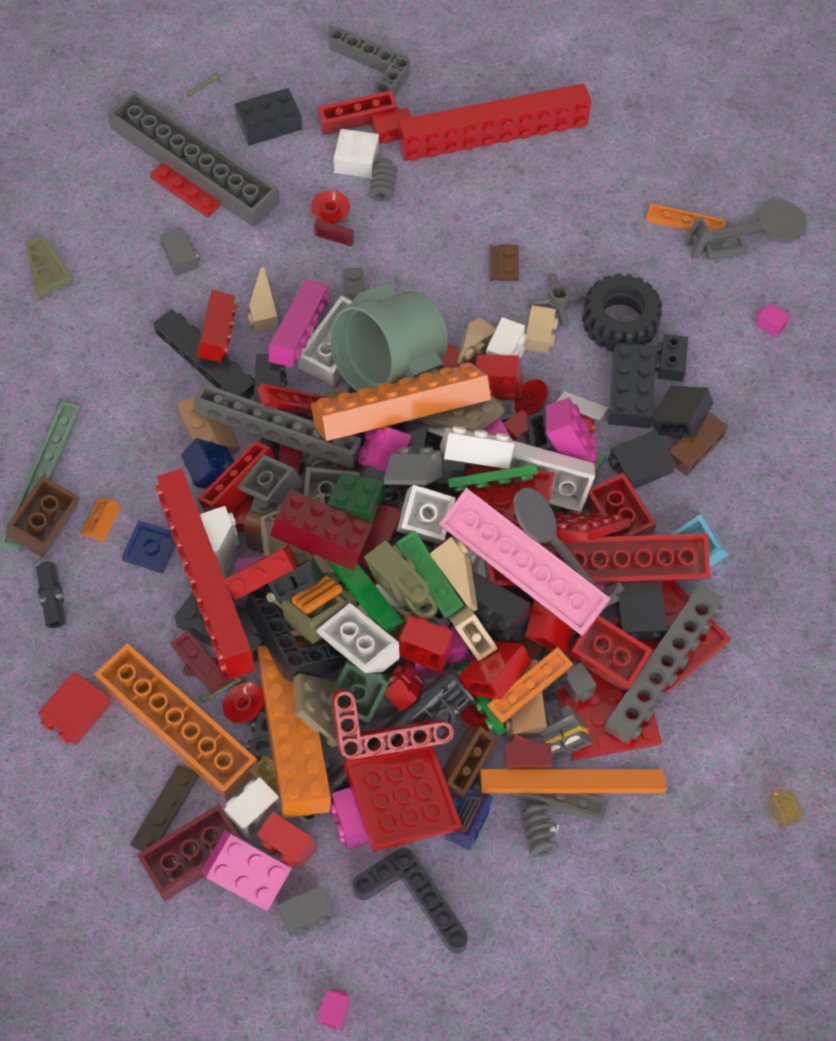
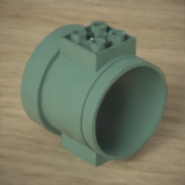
(387, 337)

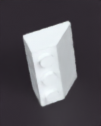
(477, 447)
(222, 536)
(360, 640)

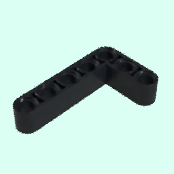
(282, 645)
(419, 892)

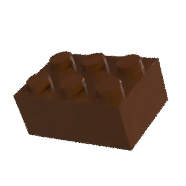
(42, 516)

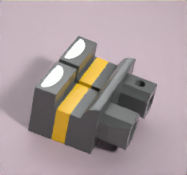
(567, 734)

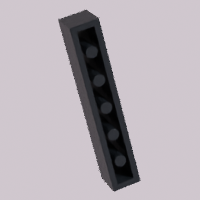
(185, 341)

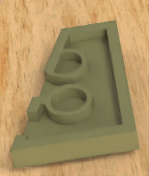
(46, 267)

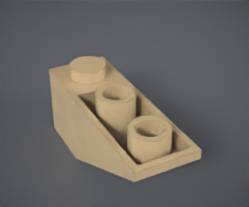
(475, 340)

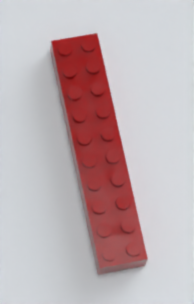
(494, 122)
(633, 559)
(204, 575)

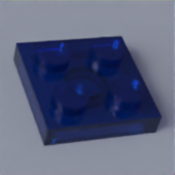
(149, 547)

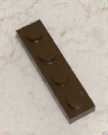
(165, 808)

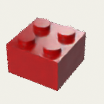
(503, 374)
(426, 643)
(286, 839)

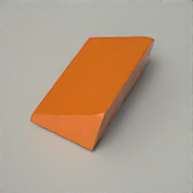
(101, 519)

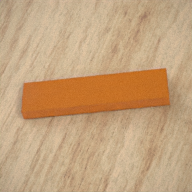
(680, 218)
(530, 685)

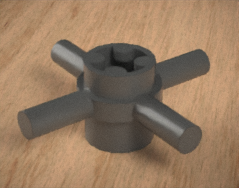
(558, 298)

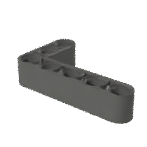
(391, 63)

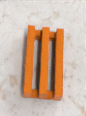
(314, 592)

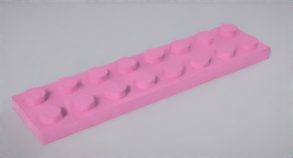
(525, 562)

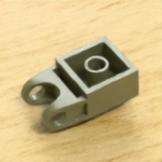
(400, 579)
(308, 623)

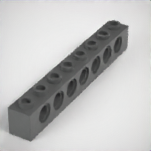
(274, 425)
(618, 723)

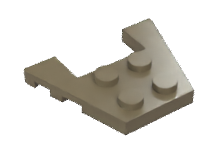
(470, 417)
(271, 544)
(312, 707)

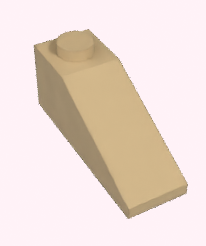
(262, 307)
(456, 566)

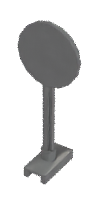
(776, 218)
(540, 525)

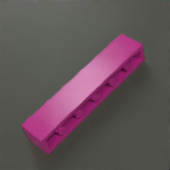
(299, 323)

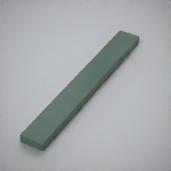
(46, 459)

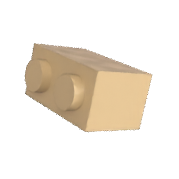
(540, 329)
(473, 633)

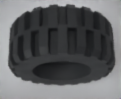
(621, 291)

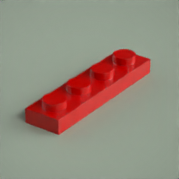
(185, 190)
(287, 398)

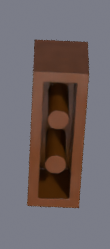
(691, 451)
(467, 760)

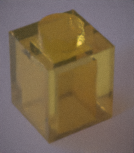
(785, 807)

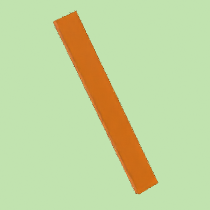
(572, 781)

